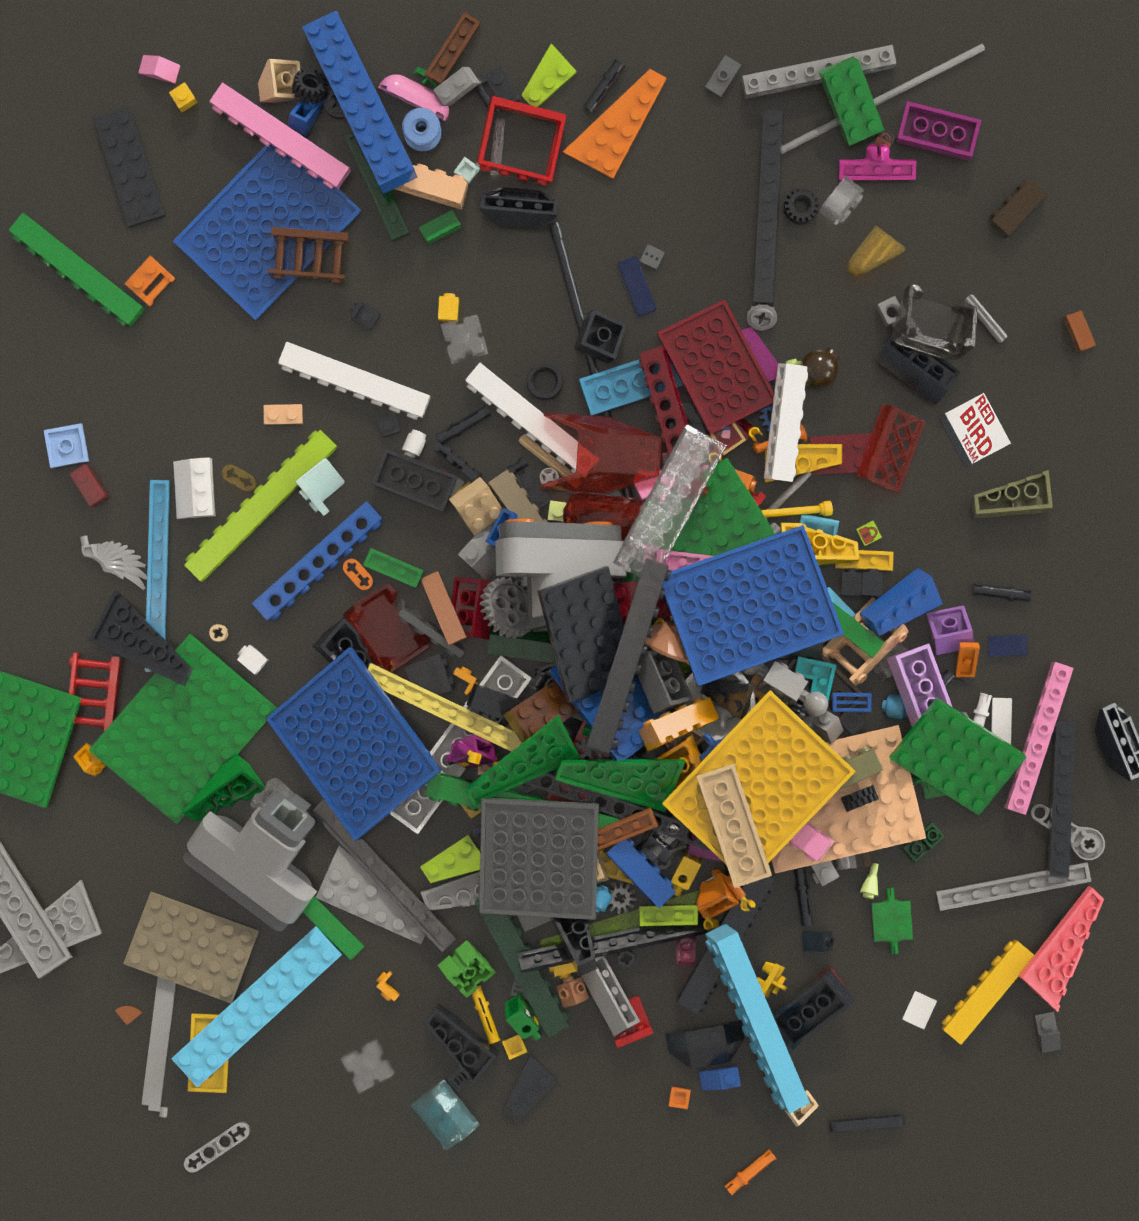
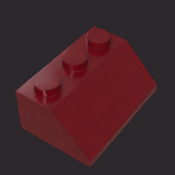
(466, 602)

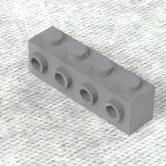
(610, 997)

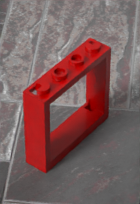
(530, 111)

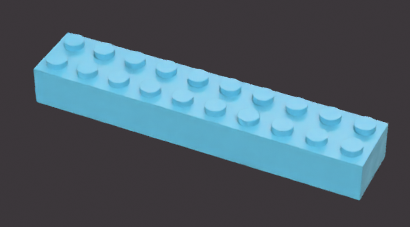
(256, 1006)
(757, 1018)

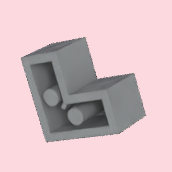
(825, 726)

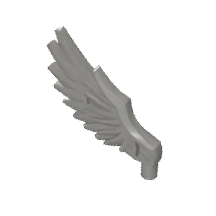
(115, 560)

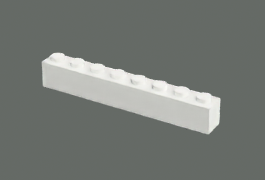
(354, 380)
(523, 415)

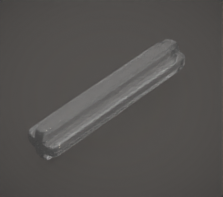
(498, 139)

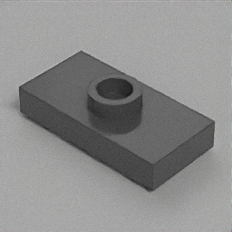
(723, 76)

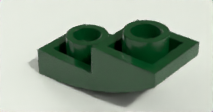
(918, 848)

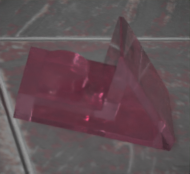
(685, 952)

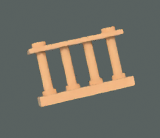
(833, 648)

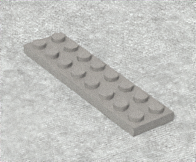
(28, 921)

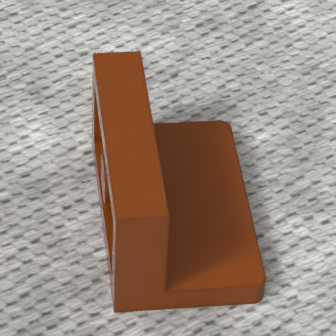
(1079, 331)

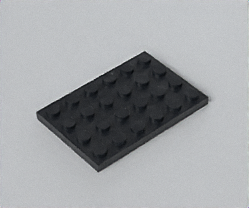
(583, 630)

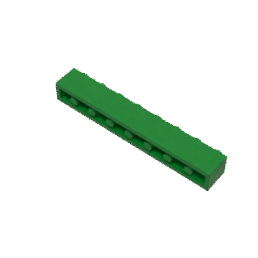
(76, 269)

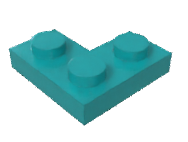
(820, 673)

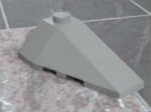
(480, 554)

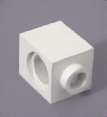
(252, 659)

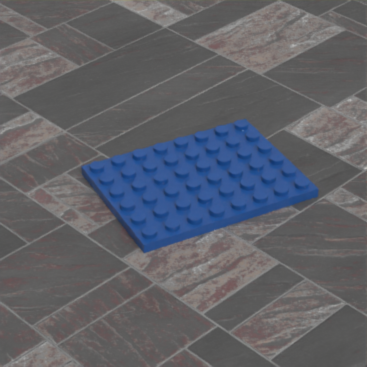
(234, 230)
(751, 605)
(353, 744)

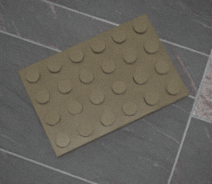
(191, 947)

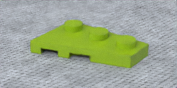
(548, 77)

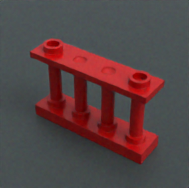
(110, 685)

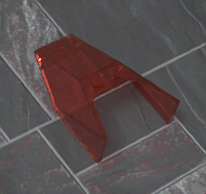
(607, 455)

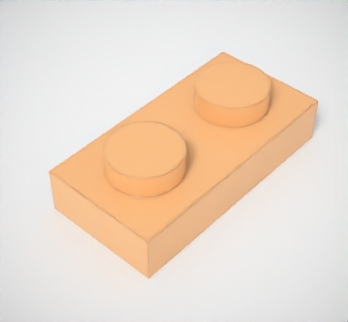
(283, 414)

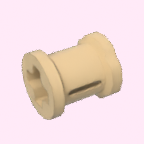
(213, 635)

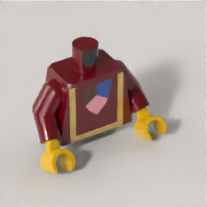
(735, 435)

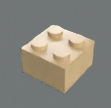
(476, 506)

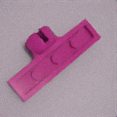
(878, 166)

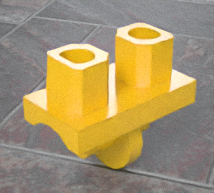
(773, 980)

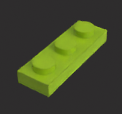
(668, 915)

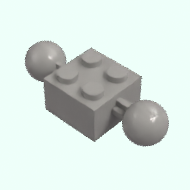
(788, 687)

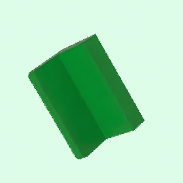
(440, 227)

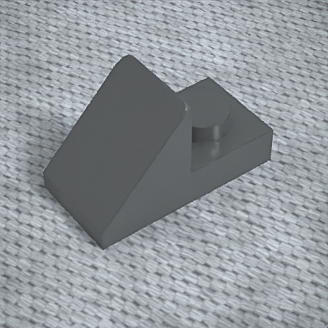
(1047, 1032)

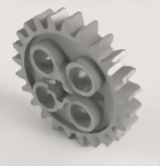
(506, 607)

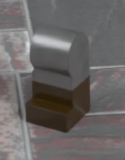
(854, 861)

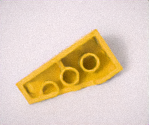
(828, 548)

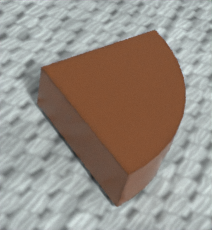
(128, 1013)

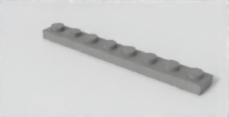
(1009, 887)

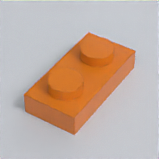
(967, 659)

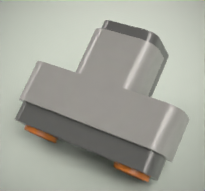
(553, 554)
(256, 859)

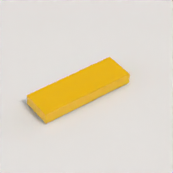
(870, 560)

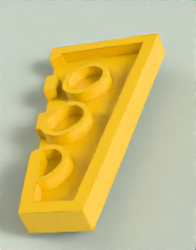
(815, 457)

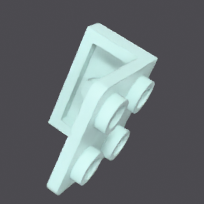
(320, 484)

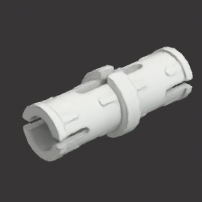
(982, 709)

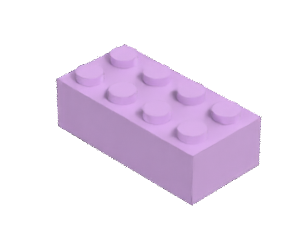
(918, 680)

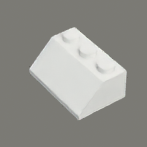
(194, 488)

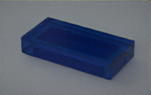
(1007, 645)

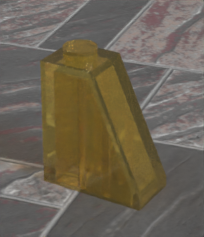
(874, 252)

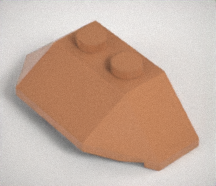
(666, 641)

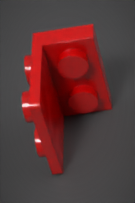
(639, 1030)

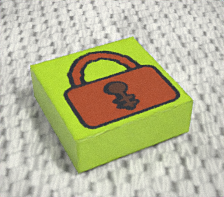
(868, 533)

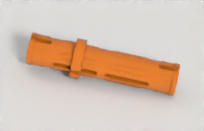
(751, 1171)

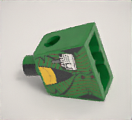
(522, 1018)

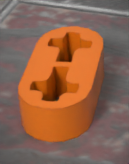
(354, 577)

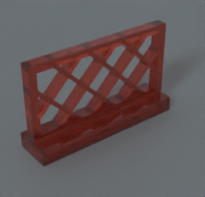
(880, 443)

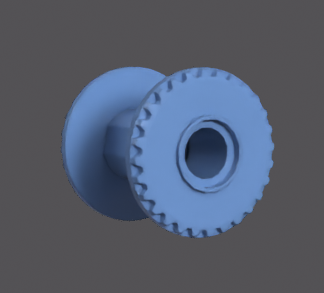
(423, 140)

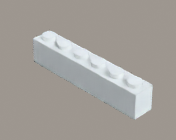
(785, 422)

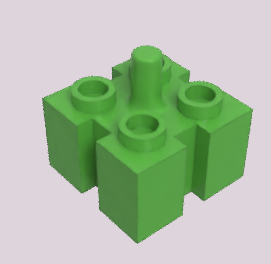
(466, 968)

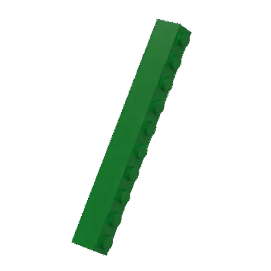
(453, 790)

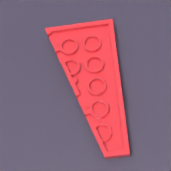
(1060, 953)

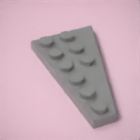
(356, 892)
(70, 916)

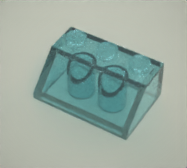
(445, 1114)

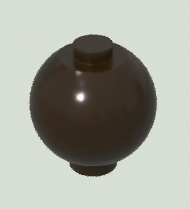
(821, 367)

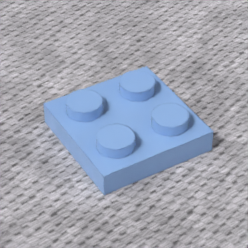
(66, 445)

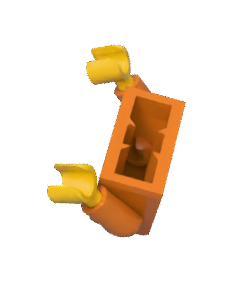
(719, 895)

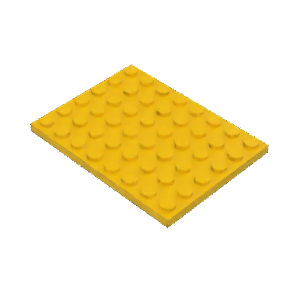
(782, 771)

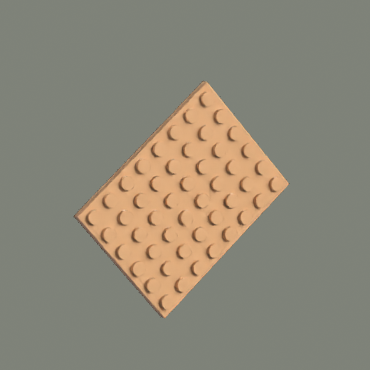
(874, 826)

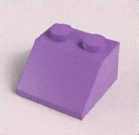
(949, 628)

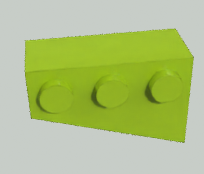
(454, 861)

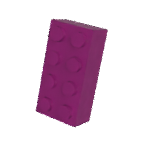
(938, 131)

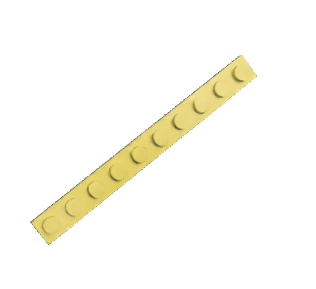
(445, 709)

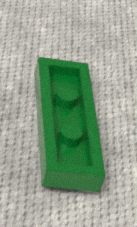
(393, 568)

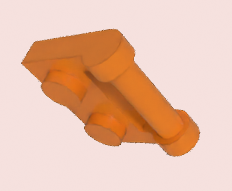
(145, 276)

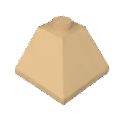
(277, 81)

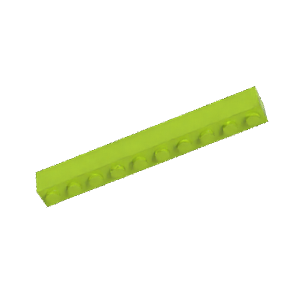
(259, 507)

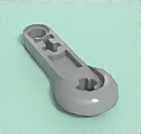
(1078, 836)

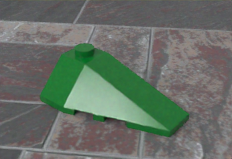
(228, 785)

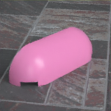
(414, 94)

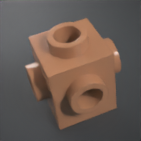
(572, 991)

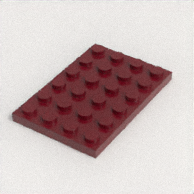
(717, 366)

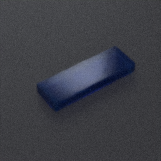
(637, 286)

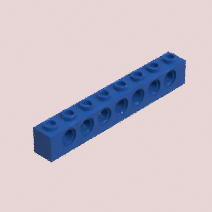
(263, 602)

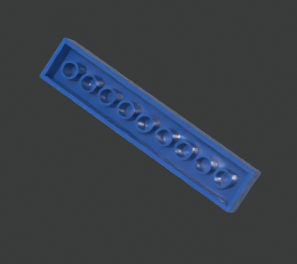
(359, 102)

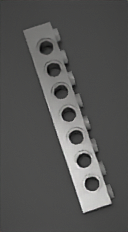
(807, 73)

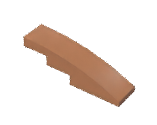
(443, 608)

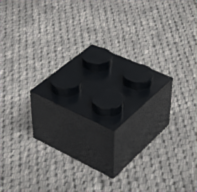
(600, 336)

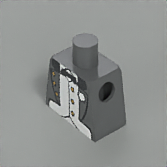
(664, 846)

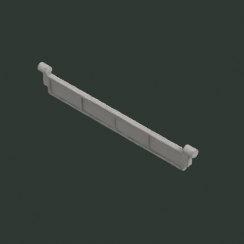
(159, 1046)

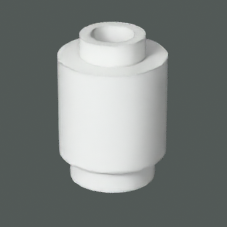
(414, 444)

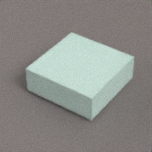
(467, 170)

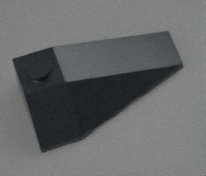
(340, 638)

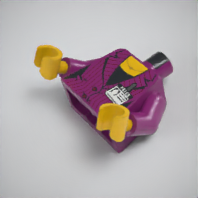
(472, 752)

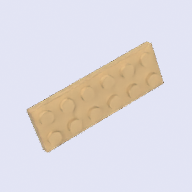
(734, 825)

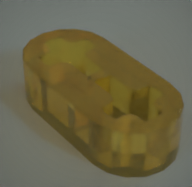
(240, 473)

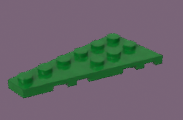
(528, 761)
(633, 780)

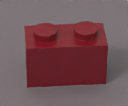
(89, 485)

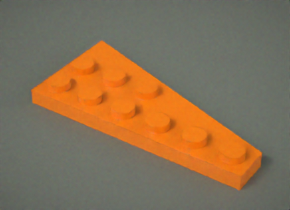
(612, 134)

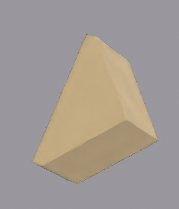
(801, 1114)

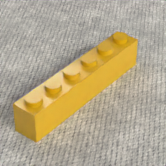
(987, 991)

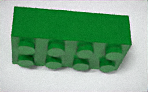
(851, 100)

